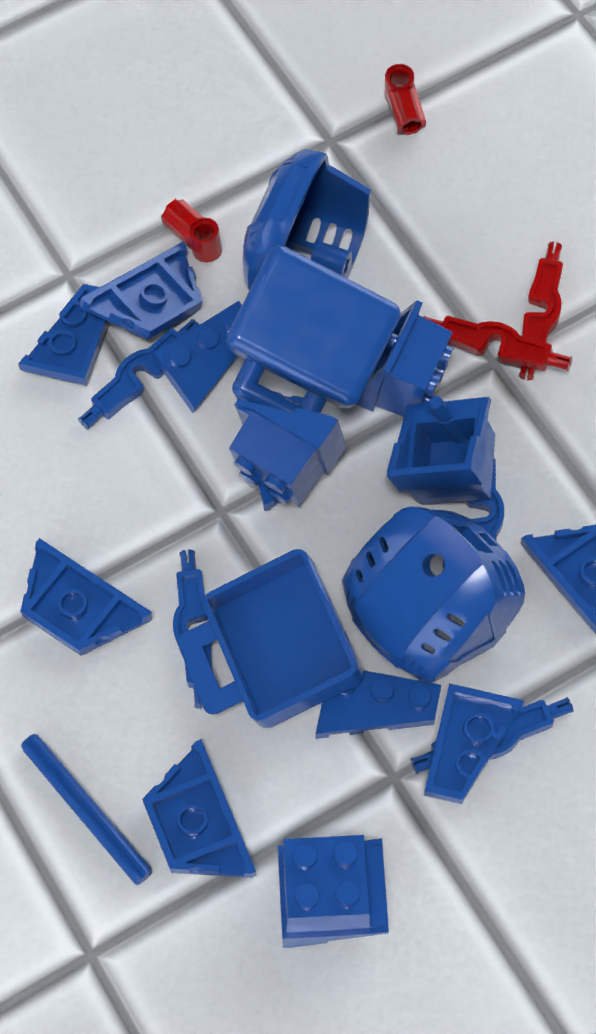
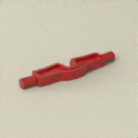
(544, 295)
(513, 347)

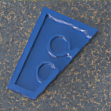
(70, 344)
(199, 357)
(378, 704)
(466, 740)

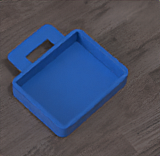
(310, 332)
(277, 641)

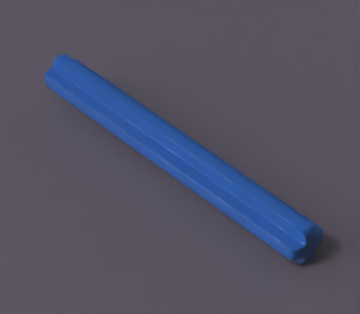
(86, 809)

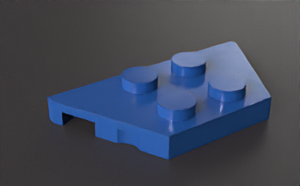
(148, 295)
(570, 564)
(76, 603)
(196, 821)

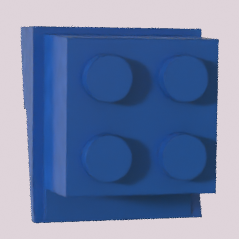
(409, 365)
(285, 449)
(444, 451)
(331, 889)

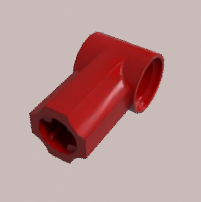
(404, 99)
(195, 230)

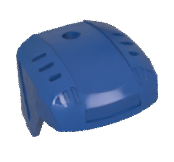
(297, 194)
(406, 603)

